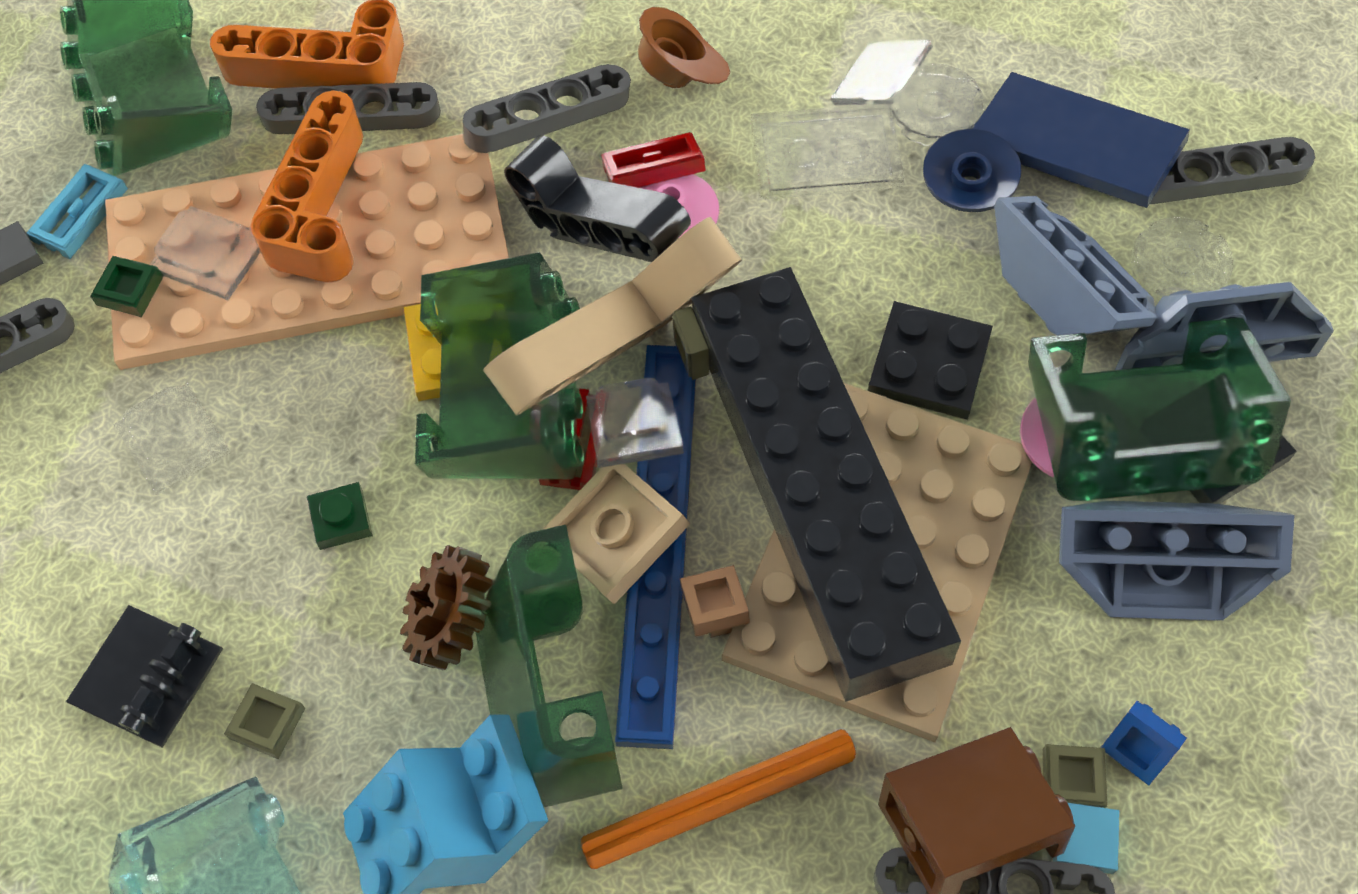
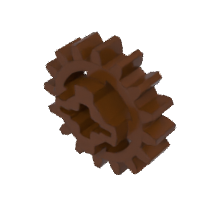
(446, 607)

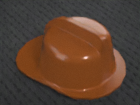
(676, 50)

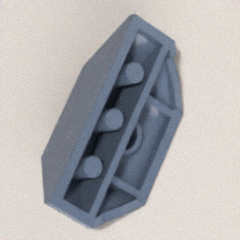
(1066, 272)
(1276, 313)
(1174, 556)

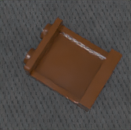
(974, 810)

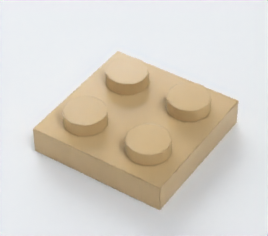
(618, 529)

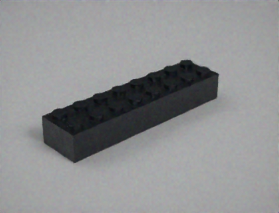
(824, 487)

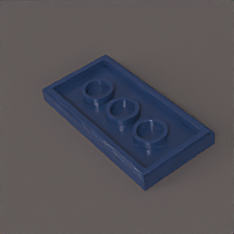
(1084, 138)

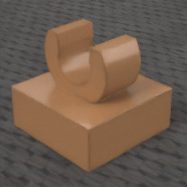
(715, 601)

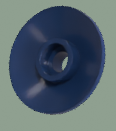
(975, 155)

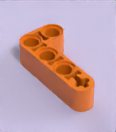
(313, 57)
(292, 215)

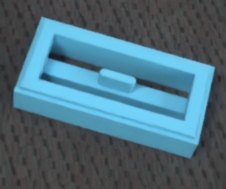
(83, 214)

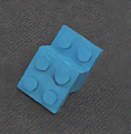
(445, 813)

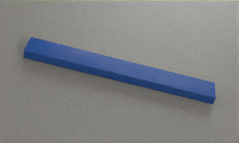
(656, 598)

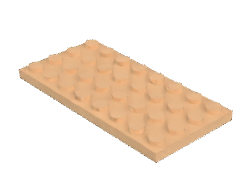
(401, 213)

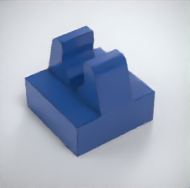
(1143, 742)

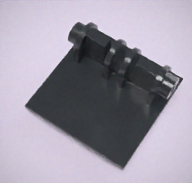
(145, 675)

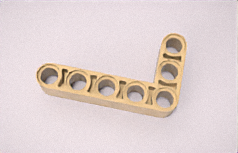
(614, 322)

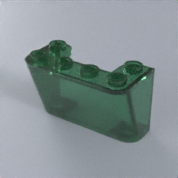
(140, 81)
(478, 318)
(1160, 426)
(533, 600)

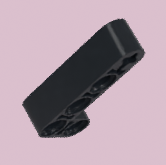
(591, 210)

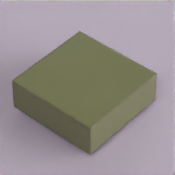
(690, 343)
(264, 721)
(1076, 773)

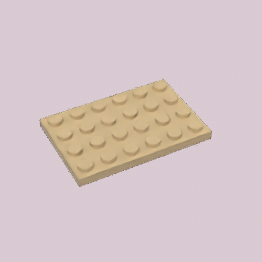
(959, 503)

